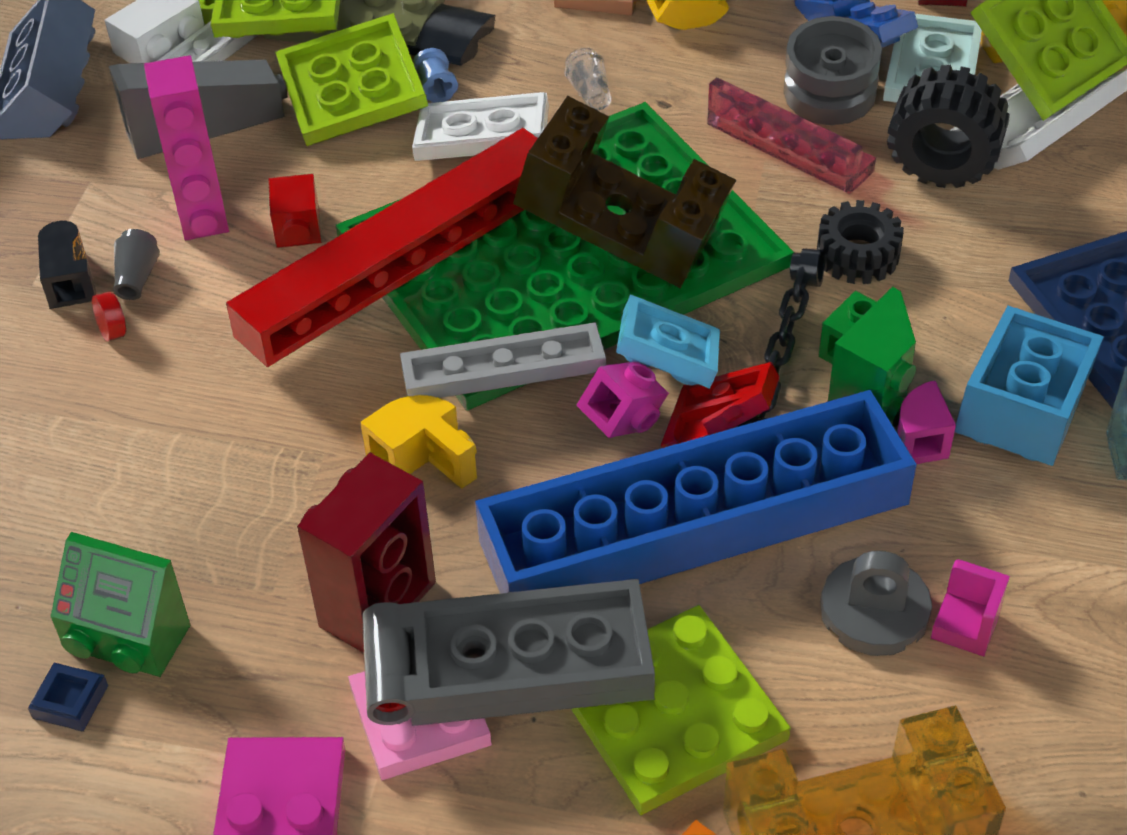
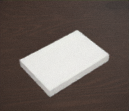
(474, 125)

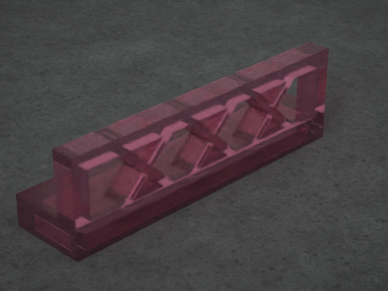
(788, 137)

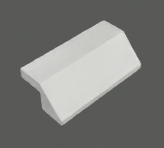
(1030, 134)

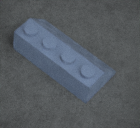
(44, 68)

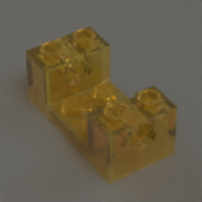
(925, 788)

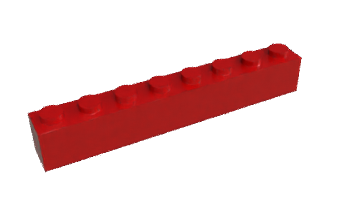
(380, 253)

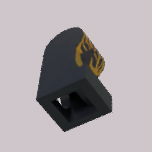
(64, 265)

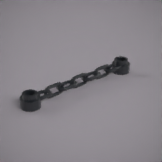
(807, 270)

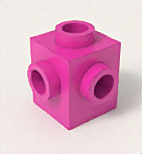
(623, 399)

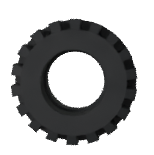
(955, 100)

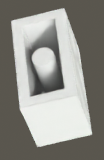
(152, 28)

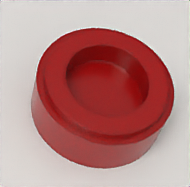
(109, 316)

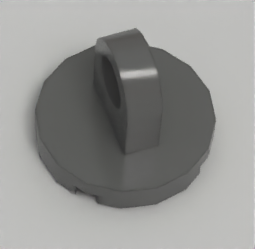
(876, 604)

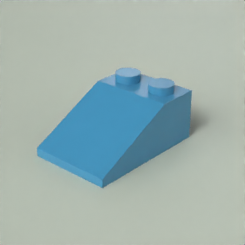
(1028, 385)

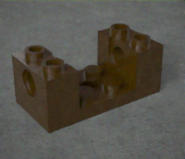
(574, 186)

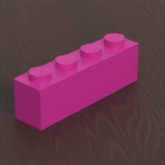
(186, 146)

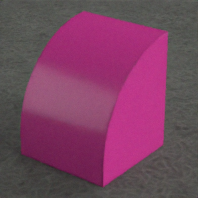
(926, 424)

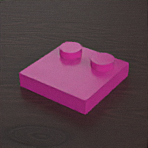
(281, 786)

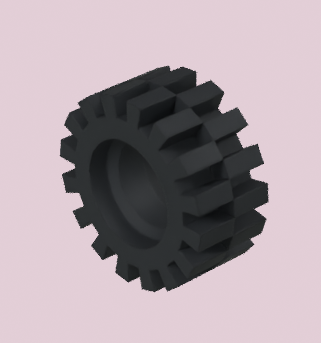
(860, 224)

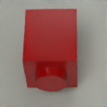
(294, 210)

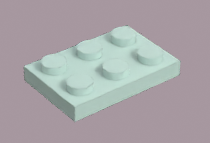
(932, 44)

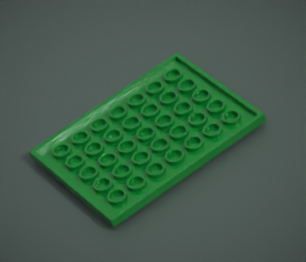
(545, 278)

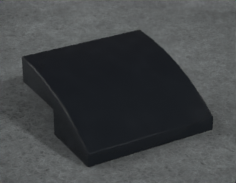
(454, 32)

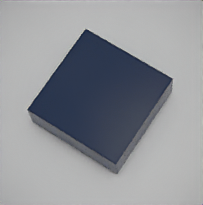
(68, 696)

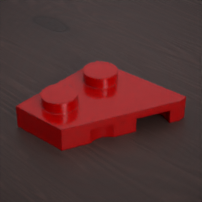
(725, 405)

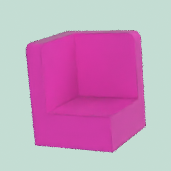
(970, 607)

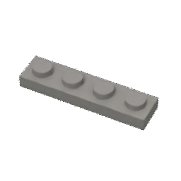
(503, 361)

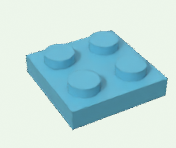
(669, 342)

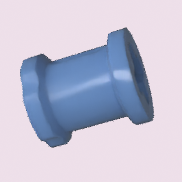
(434, 75)

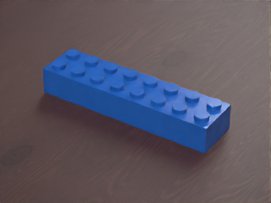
(699, 499)

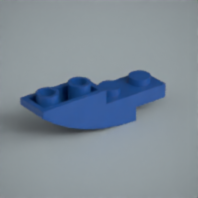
(884, 21)

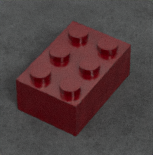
(367, 546)

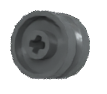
(832, 70)

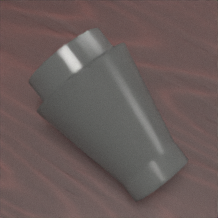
(133, 261)

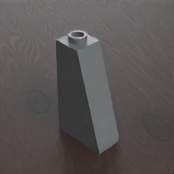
(231, 95)

